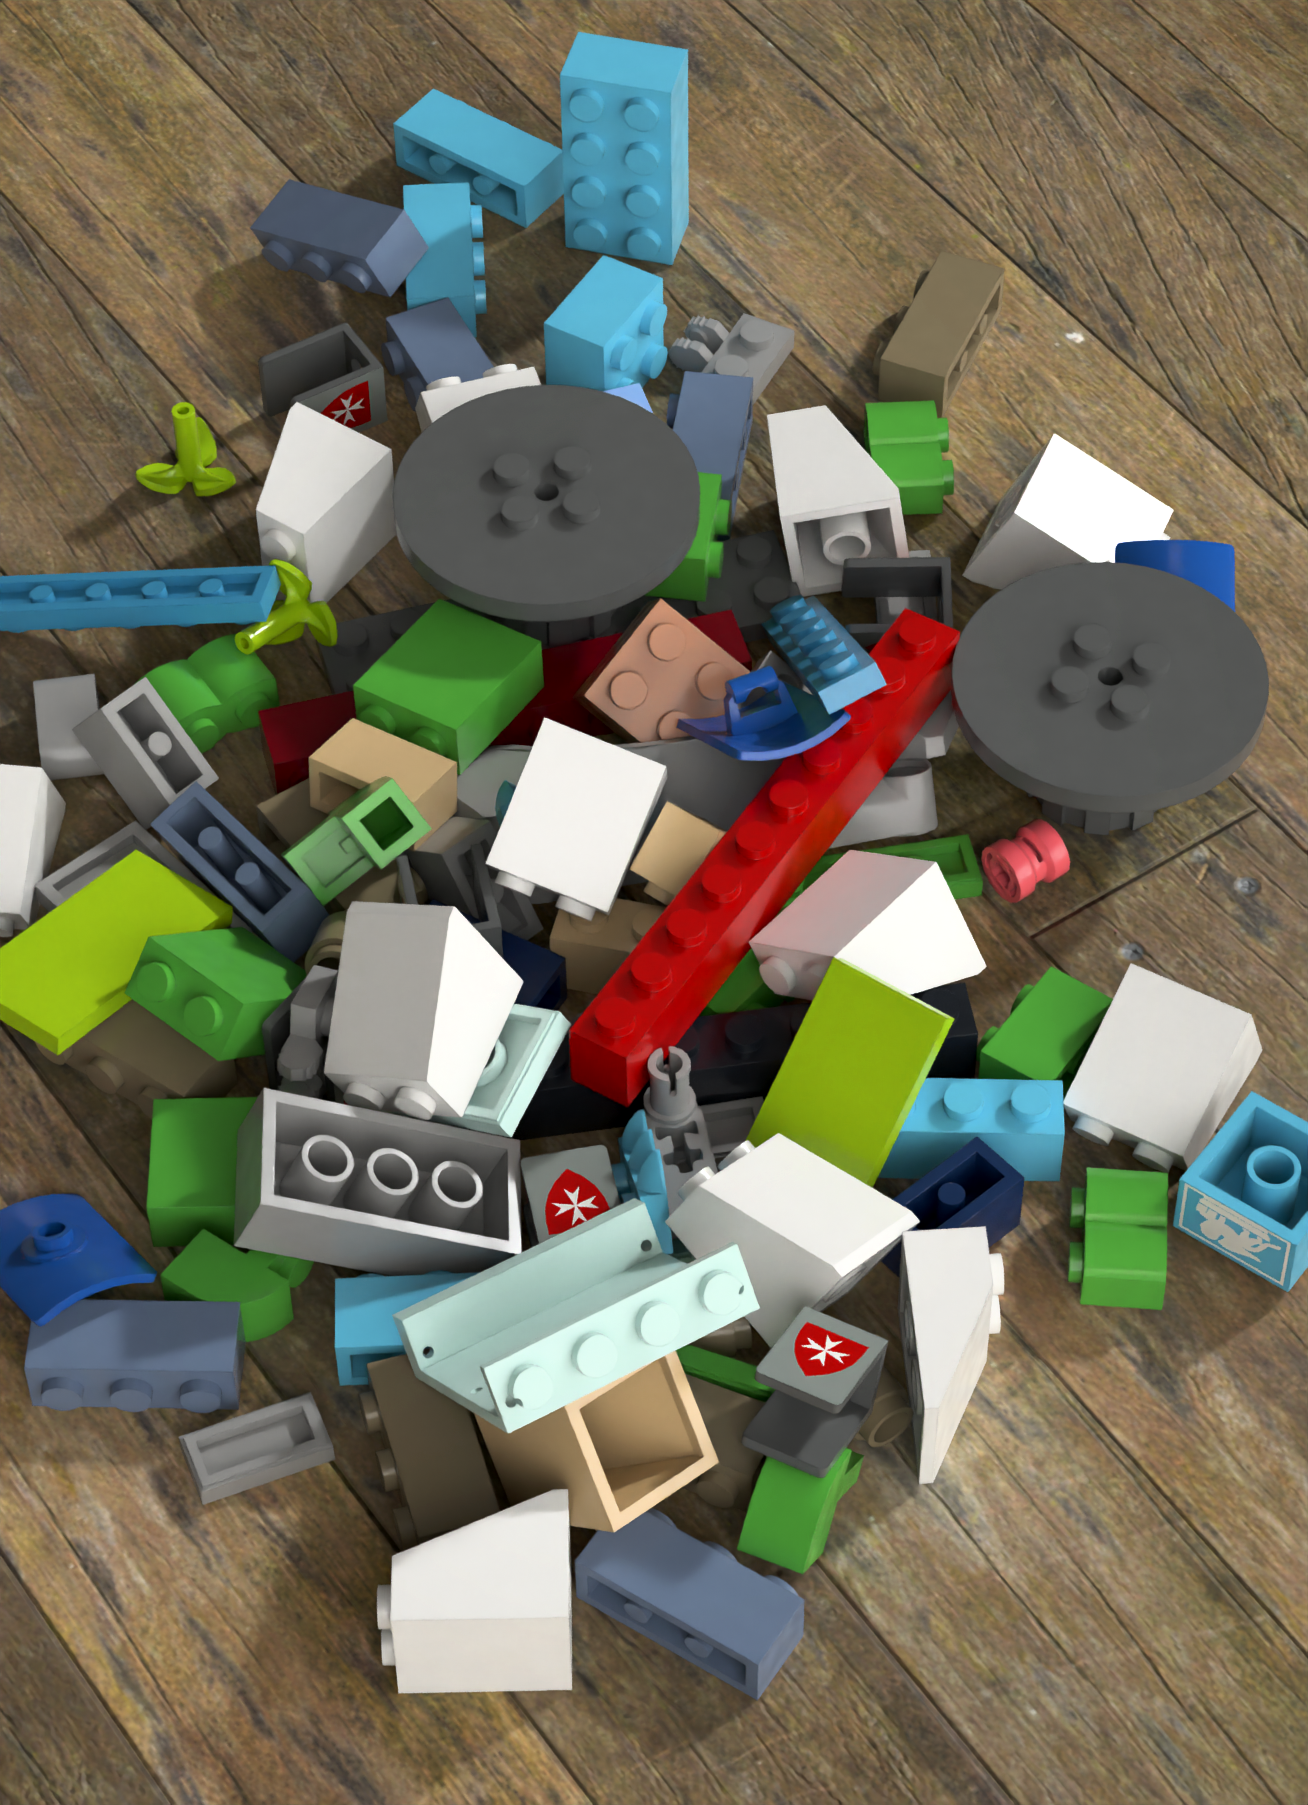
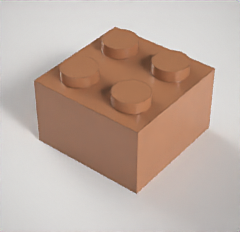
(658, 675)

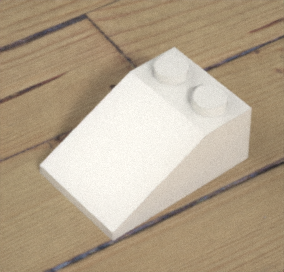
(945, 1324)

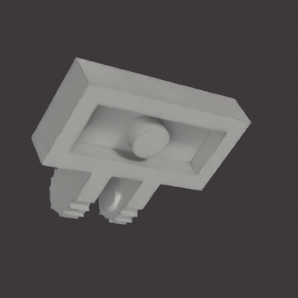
(750, 349)
(309, 1035)

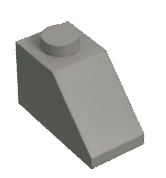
(446, 870)

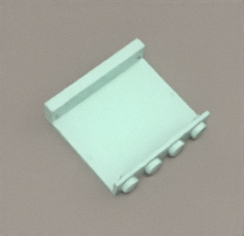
(569, 1317)

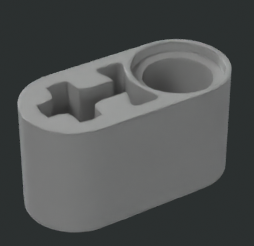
(59, 708)

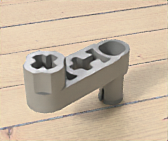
(676, 1121)

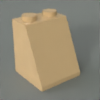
(610, 1448)

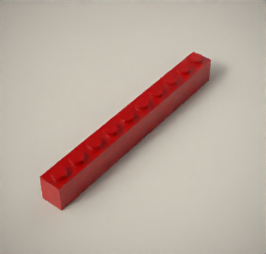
(758, 866)

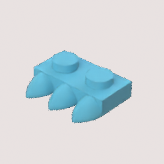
(642, 1176)

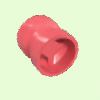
(1021, 863)

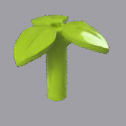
(194, 452)
(289, 616)

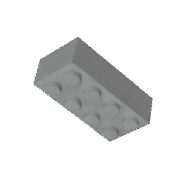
(374, 1189)

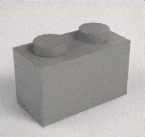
(143, 751)

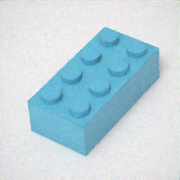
(625, 147)

